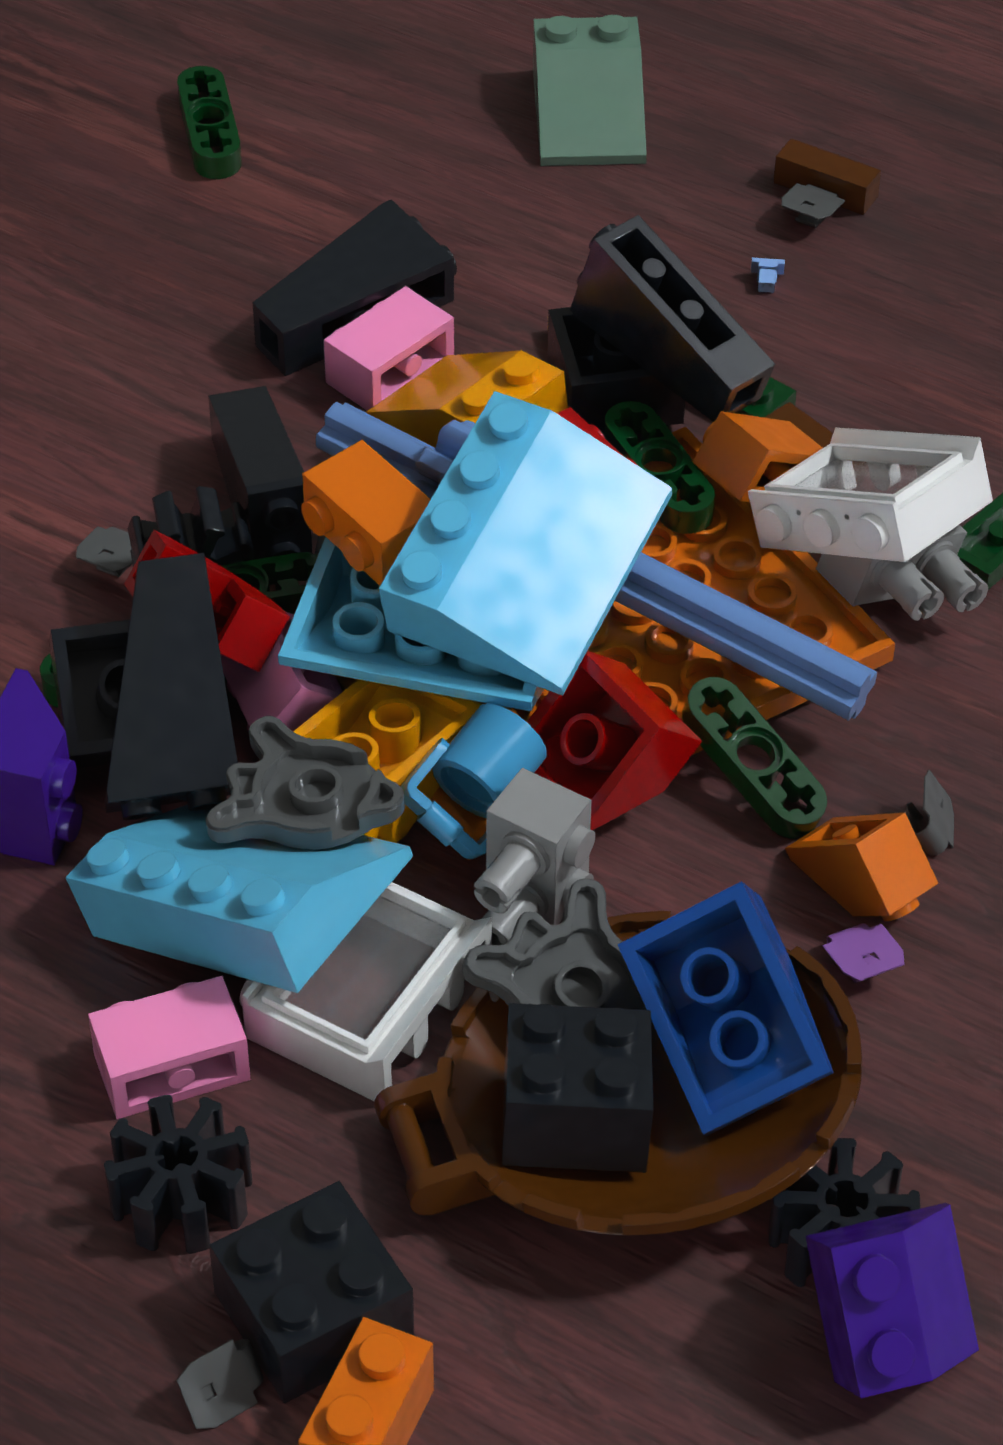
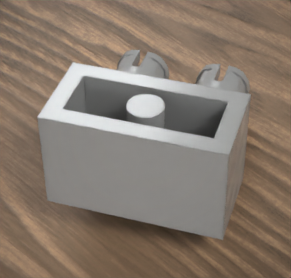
(914, 584)
(533, 851)

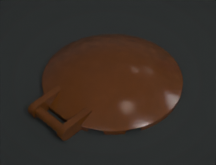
(688, 1174)

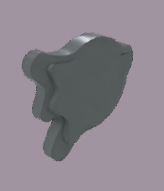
(303, 792)
(561, 962)

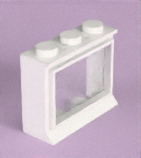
(874, 495)
(369, 992)

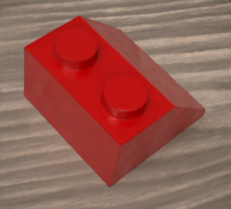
(611, 738)

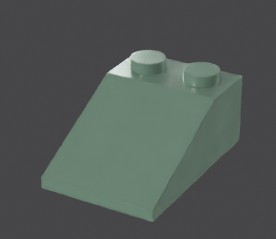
(589, 91)

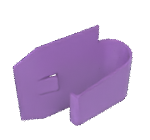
(853, 947)

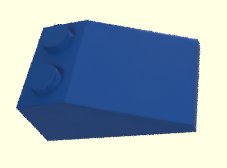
(727, 1006)

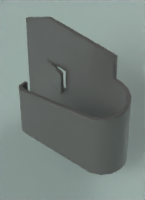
(818, 206)
(112, 540)
(939, 809)
(233, 1376)

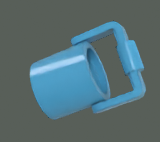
(473, 772)

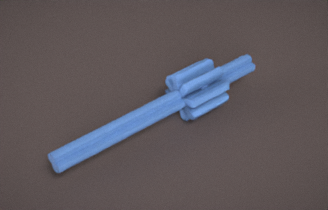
(651, 586)

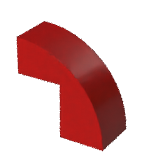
(244, 616)

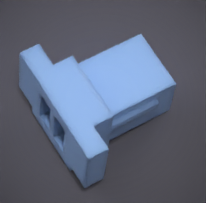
(767, 272)

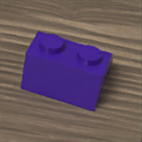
(35, 775)
(893, 1300)

